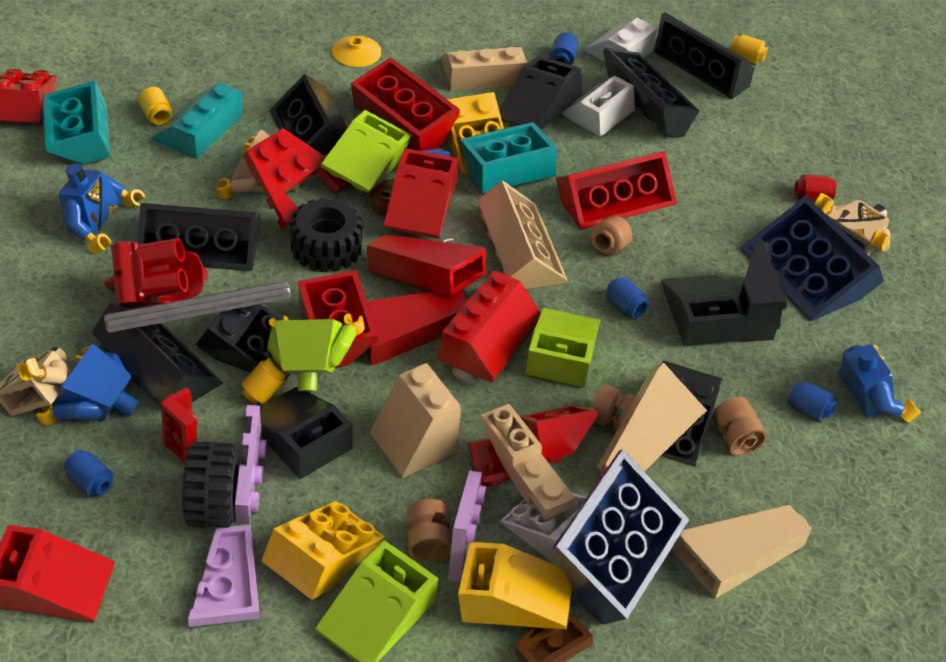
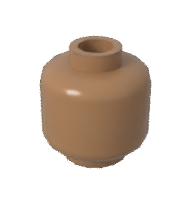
(611, 235)

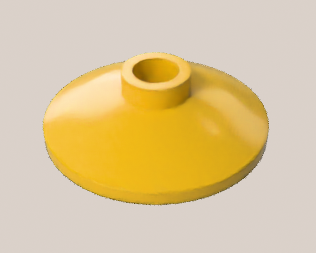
(356, 51)

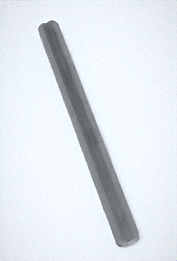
(196, 306)

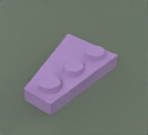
(251, 473)
(466, 523)
(229, 580)

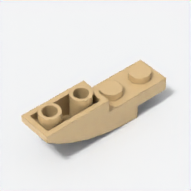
(524, 462)

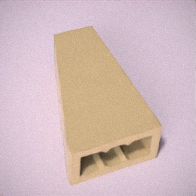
(654, 420)
(740, 547)

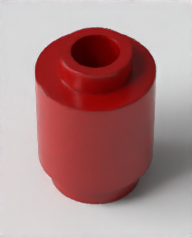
(814, 185)

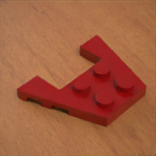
(281, 165)

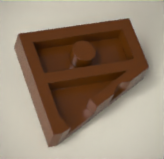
(554, 644)

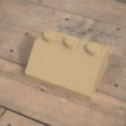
(483, 68)

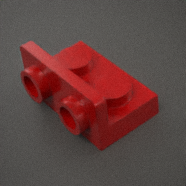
(178, 423)

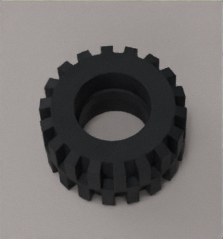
(326, 234)
(210, 484)

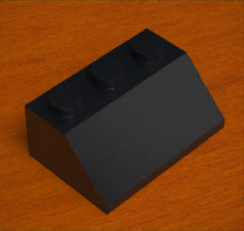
(310, 115)

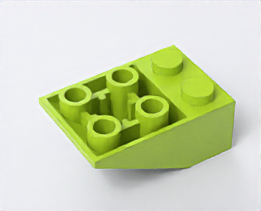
(367, 151)
(562, 347)
(378, 604)

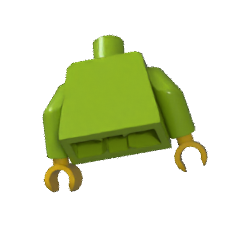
(311, 346)

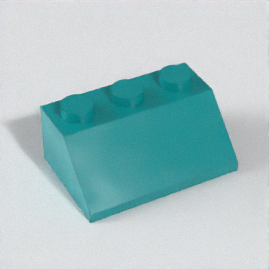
(202, 120)
(77, 123)
(509, 155)

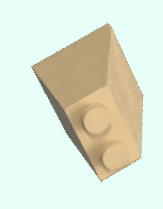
(417, 422)

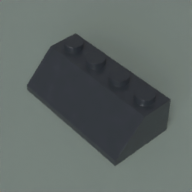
(702, 57)
(652, 91)
(215, 235)
(156, 359)

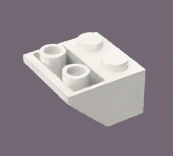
(603, 106)

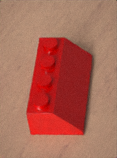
(406, 103)
(617, 189)
(489, 327)

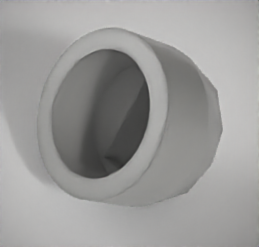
(463, 377)

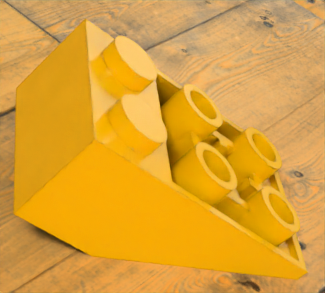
(477, 116)
(320, 548)
(512, 588)

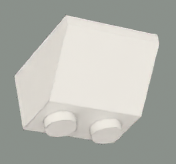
(630, 36)

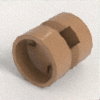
(607, 403)
(739, 426)
(428, 530)

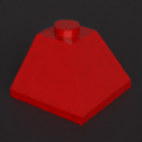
(560, 429)

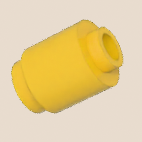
(749, 48)
(155, 106)
(263, 381)

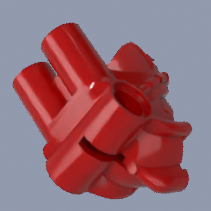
(154, 273)

